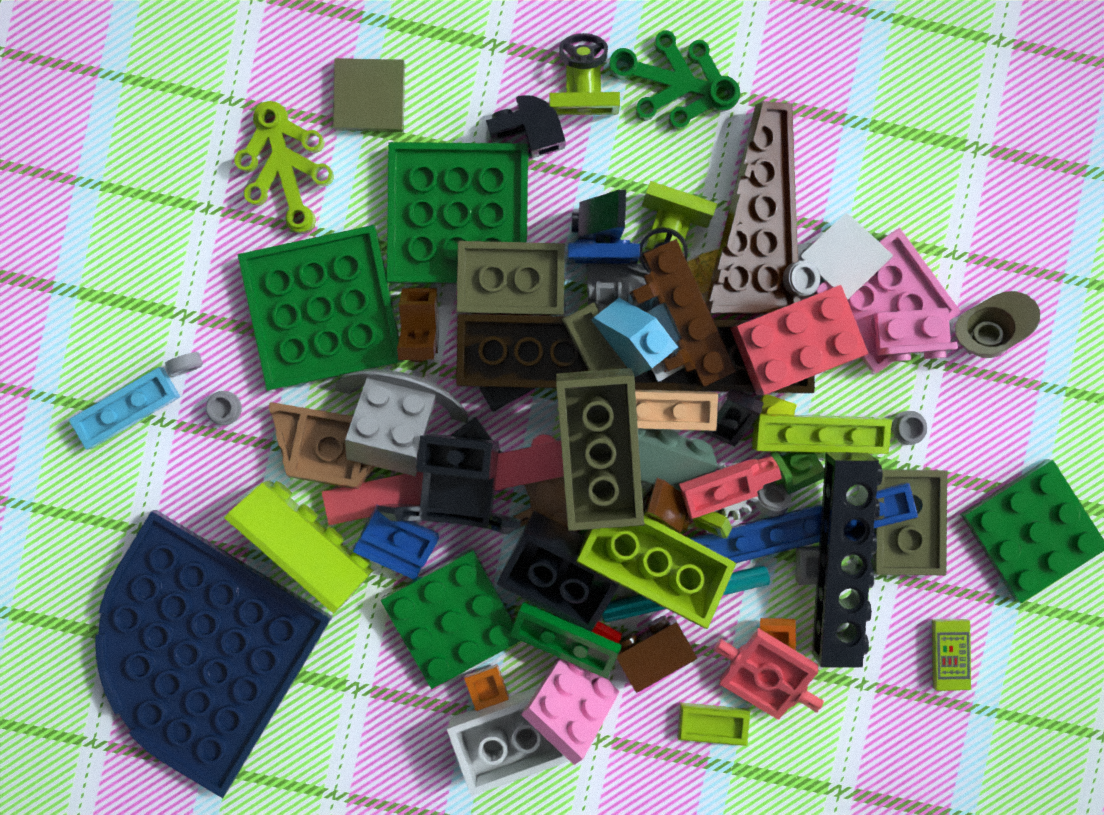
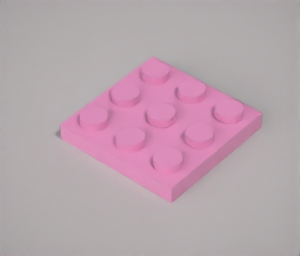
(899, 285)

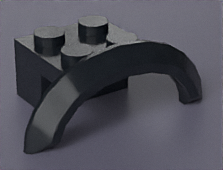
(455, 484)

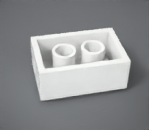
(500, 745)

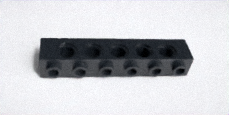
(849, 646)

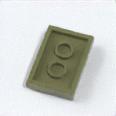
(510, 278)
(919, 543)

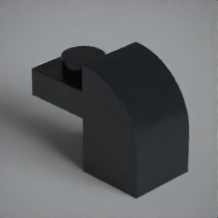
(535, 119)

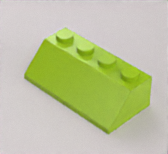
(300, 544)
(660, 567)

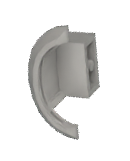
(392, 417)

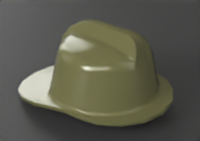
(997, 324)

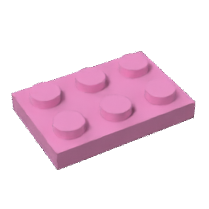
(570, 708)

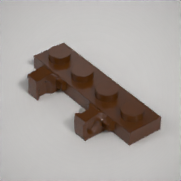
(676, 288)

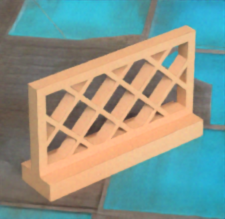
(676, 410)

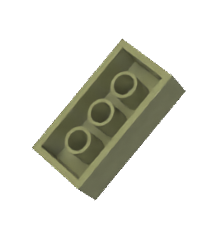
(600, 448)

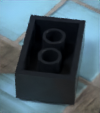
(547, 574)

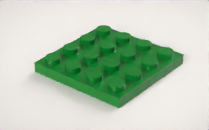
(448, 197)
(320, 307)

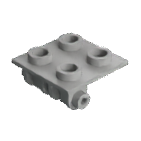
(615, 281)

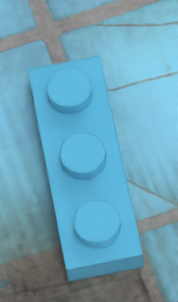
(124, 408)

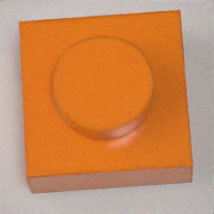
(780, 629)
(486, 687)

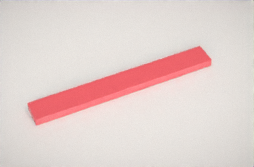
(513, 469)

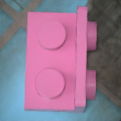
(913, 332)

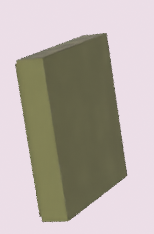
(369, 95)

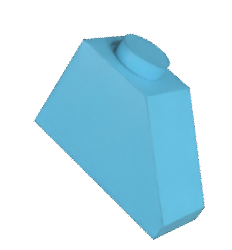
(634, 335)

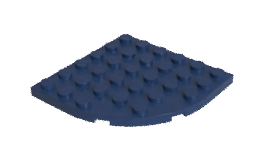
(199, 650)

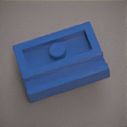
(615, 252)
(396, 544)

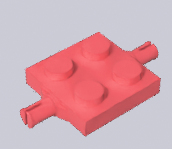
(769, 674)

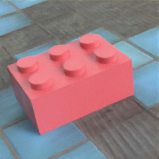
(799, 341)

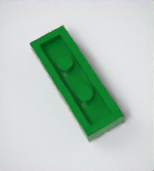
(565, 640)

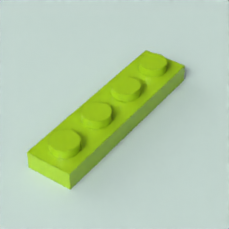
(821, 433)

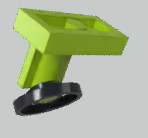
(583, 79)
(674, 214)

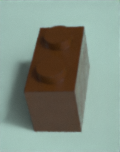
(654, 653)

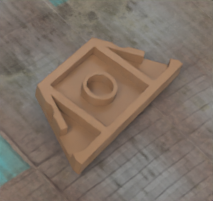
(316, 447)

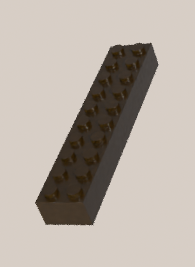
(533, 349)

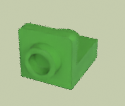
(798, 470)

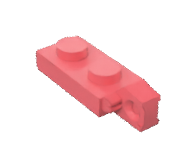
(728, 486)

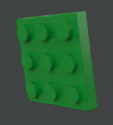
(1034, 530)
(451, 618)

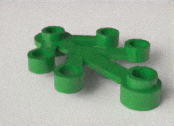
(680, 81)

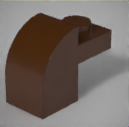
(418, 324)

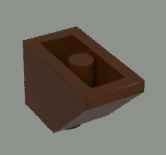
(666, 506)

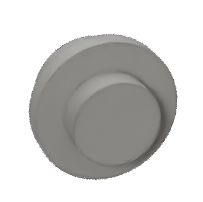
(223, 408)
(909, 427)

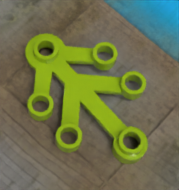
(282, 161)

